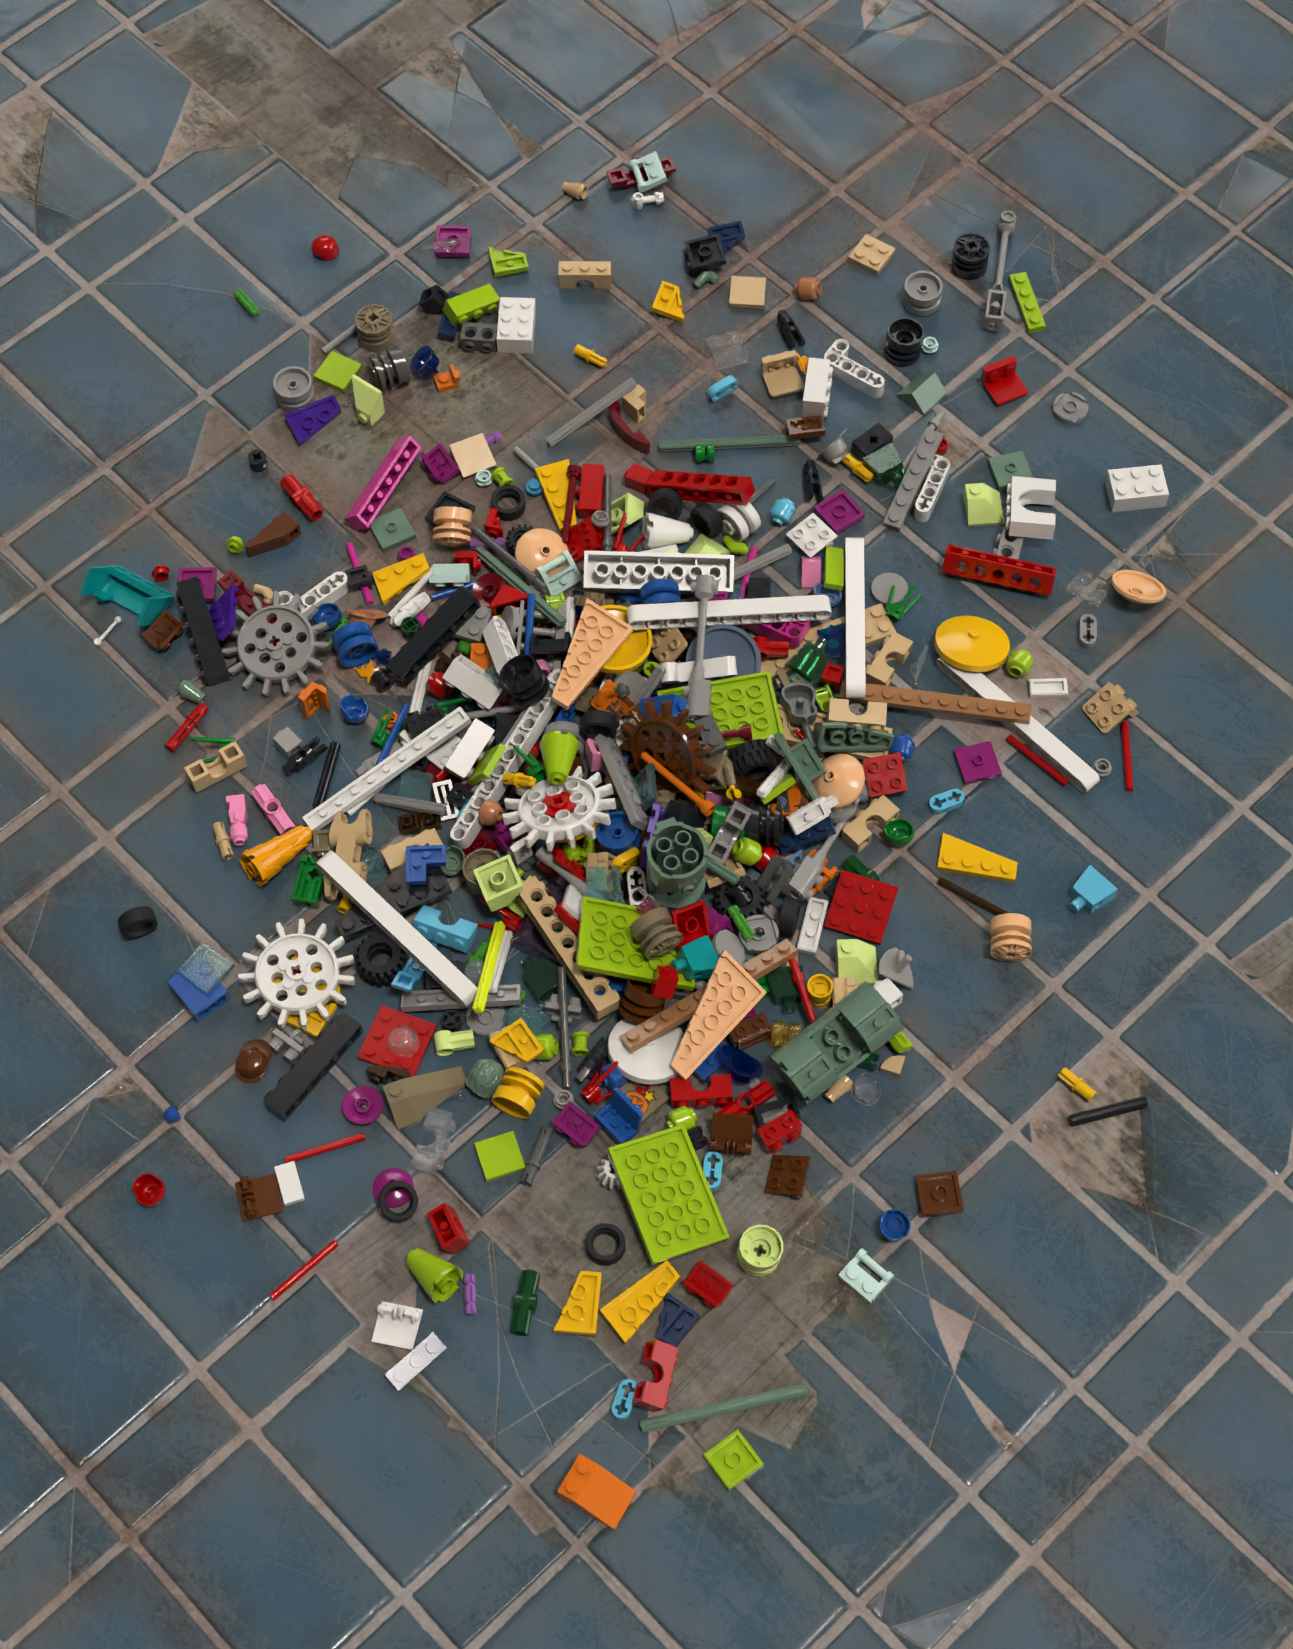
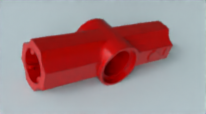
(301, 497)
(771, 648)
(755, 1096)

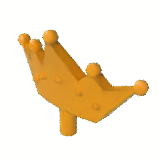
(802, 362)
(367, 672)

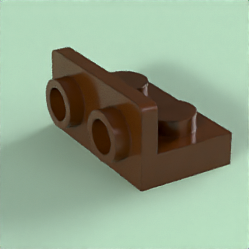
(805, 427)

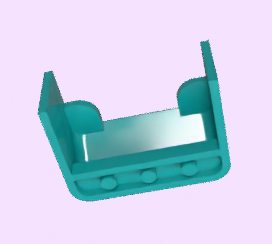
(128, 590)

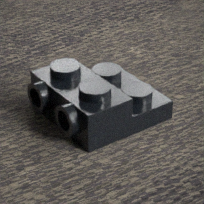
(704, 254)

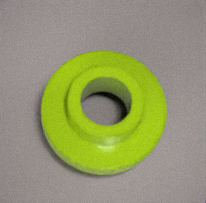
(235, 544)

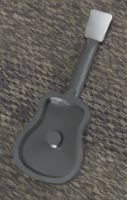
(799, 702)

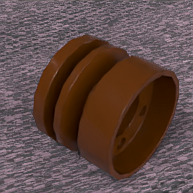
(638, 1003)

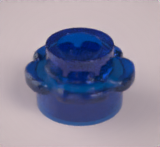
(383, 656)

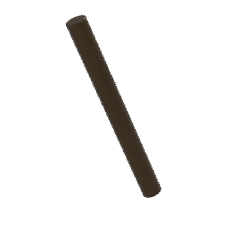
(971, 897)

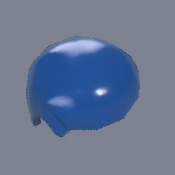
(330, 613)
(353, 709)
(894, 1224)

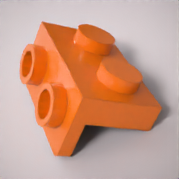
(312, 699)

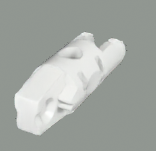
(410, 608)

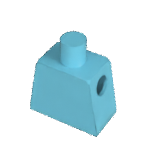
(1091, 891)

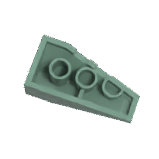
(847, 737)

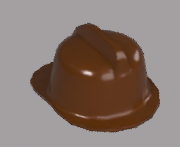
(253, 1061)

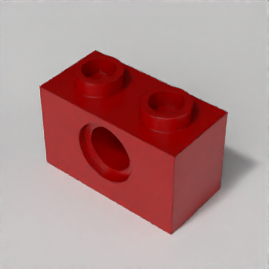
(448, 1228)

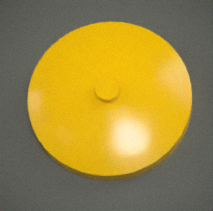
(972, 643)
(633, 650)

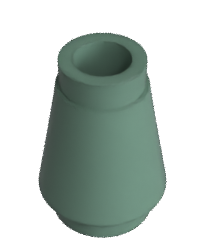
(190, 691)

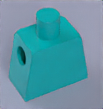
(696, 959)

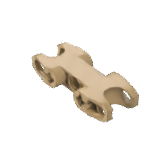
(348, 843)

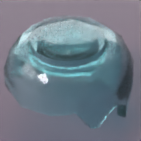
(374, 861)

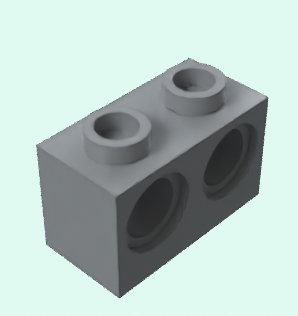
(1005, 548)

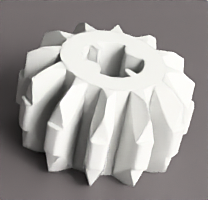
(606, 1176)

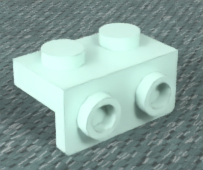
(450, 573)

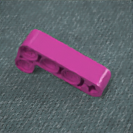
(784, 632)

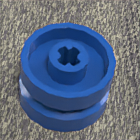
(660, 592)
(355, 644)
(619, 835)

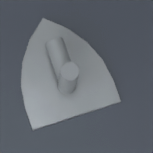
(895, 966)

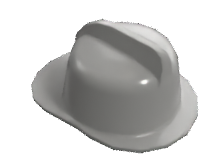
(836, 450)

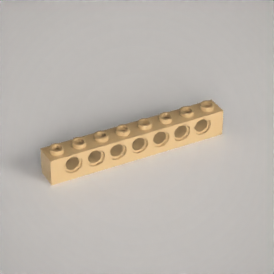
(599, 1005)

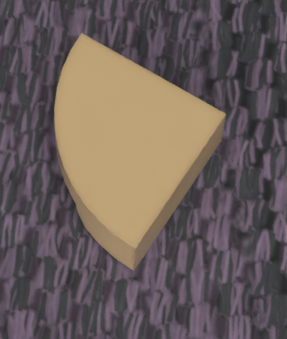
(893, 1065)

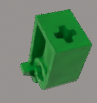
(308, 891)

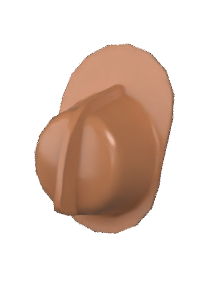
(365, 615)

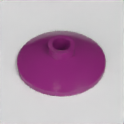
(359, 1097)
(398, 1196)

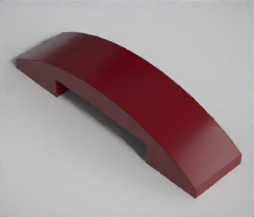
(622, 178)
(634, 440)
(243, 596)

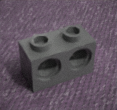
(479, 337)

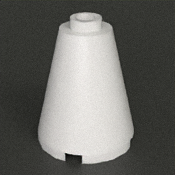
(664, 531)

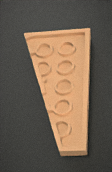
(592, 646)
(721, 1007)

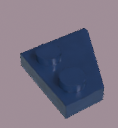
(729, 234)
(676, 1321)

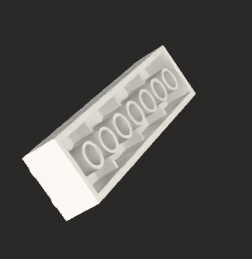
(631, 570)

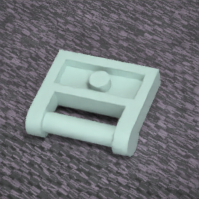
(653, 170)
(561, 579)
(861, 1281)

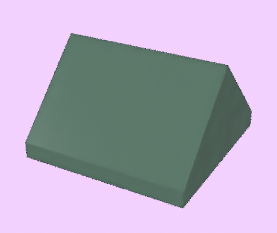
(923, 392)

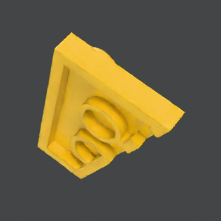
(396, 577)
(582, 1307)

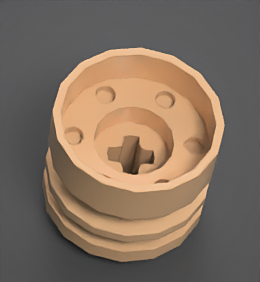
(452, 526)
(1010, 937)

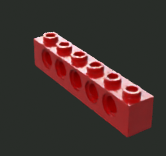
(703, 486)
(994, 562)

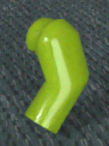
(734, 546)

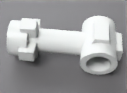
(638, 199)

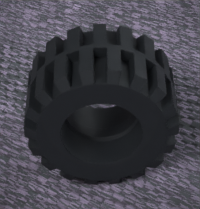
(753, 760)
(756, 904)
(372, 947)

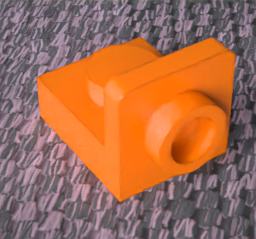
(447, 380)

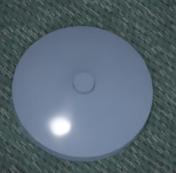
(729, 641)

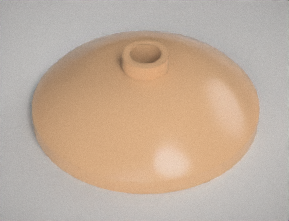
(530, 549)
(1138, 587)
(846, 780)

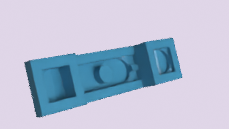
(410, 975)

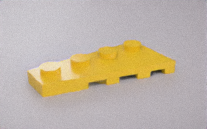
(554, 486)
(971, 860)
(637, 1303)

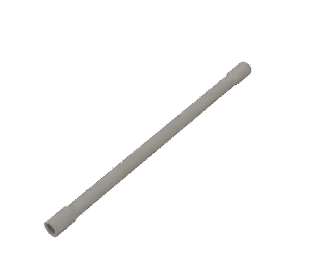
(547, 858)

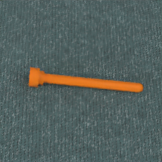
(706, 806)

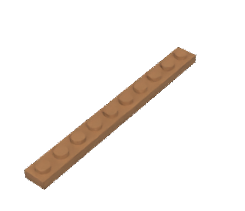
(944, 703)
(684, 1009)

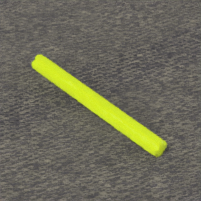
(488, 967)

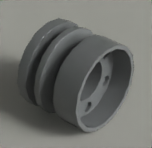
(388, 368)

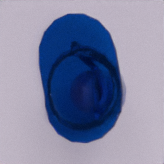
(425, 361)
(739, 1064)

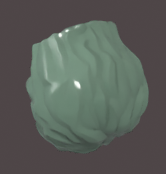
(485, 1077)

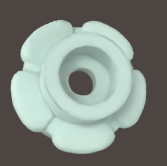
(930, 341)
(483, 474)

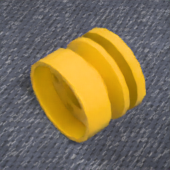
(518, 1092)

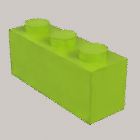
(471, 305)

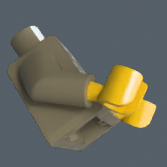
(722, 777)

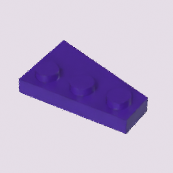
(312, 417)
(223, 614)

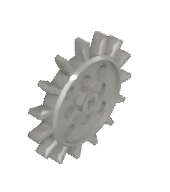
(286, 642)

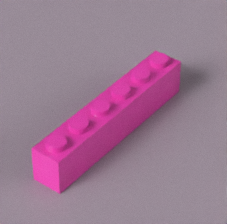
(382, 483)

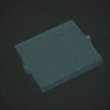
(416, 785)

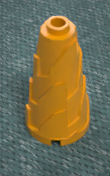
(268, 858)

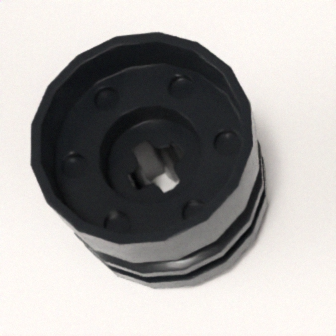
(970, 256)
(904, 341)
(524, 680)
(765, 825)

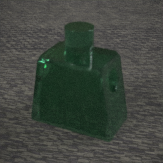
(885, 465)
(810, 660)
(541, 978)
(783, 989)

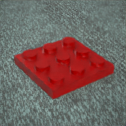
(861, 906)
(375, 1049)

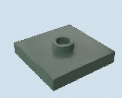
(1008, 465)
(392, 529)

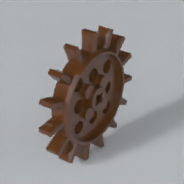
(675, 750)

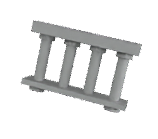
(555, 632)

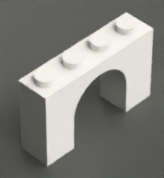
(1026, 522)

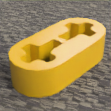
(627, 859)

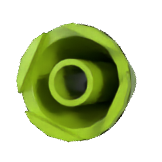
(558, 755)
(434, 1274)

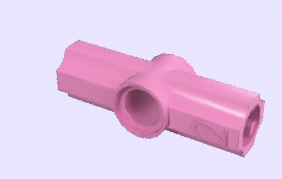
(267, 803)

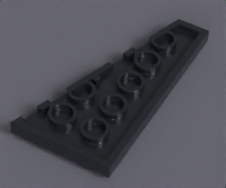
(399, 895)

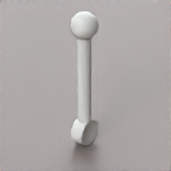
(97, 642)

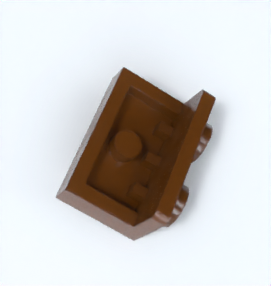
(162, 631)

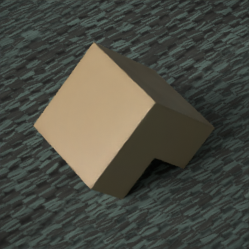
(635, 403)

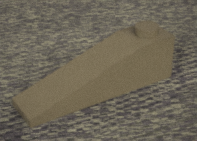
(414, 1095)

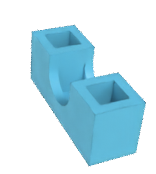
(457, 936)

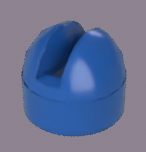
(171, 1114)

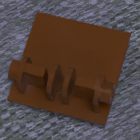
(731, 1133)
(787, 1175)
(258, 1196)

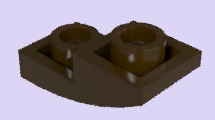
(746, 785)
(416, 823)
(382, 1074)

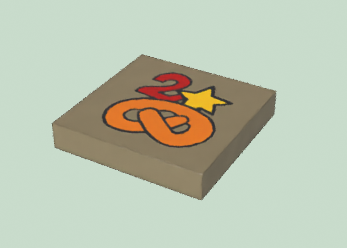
(646, 1096)

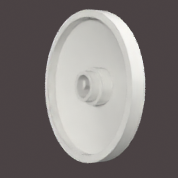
(650, 1062)

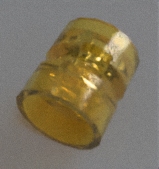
(783, 1033)

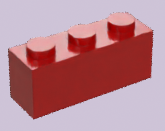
(590, 490)

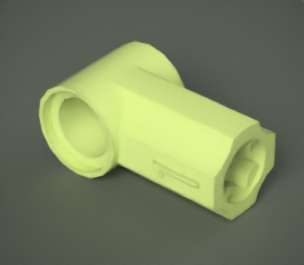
(449, 1042)

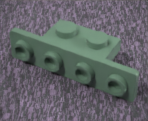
(804, 761)

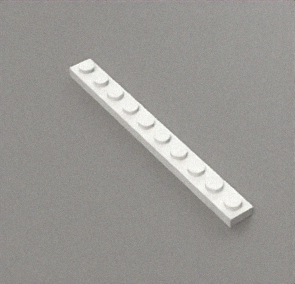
(387, 769)

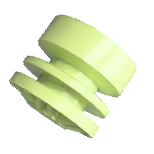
(763, 1239)

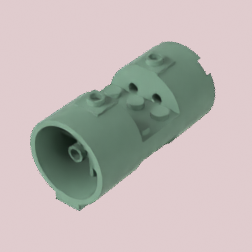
(676, 864)
(836, 1042)

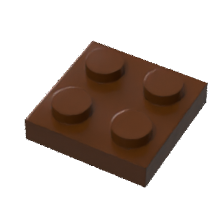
(939, 1193)

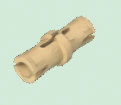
(223, 841)

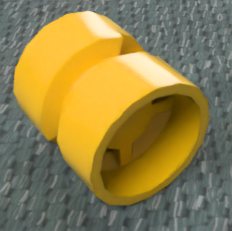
(820, 990)

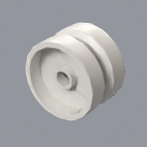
(739, 520)

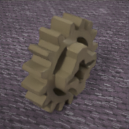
(596, 597)

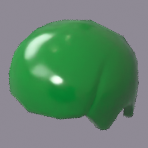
(899, 832)

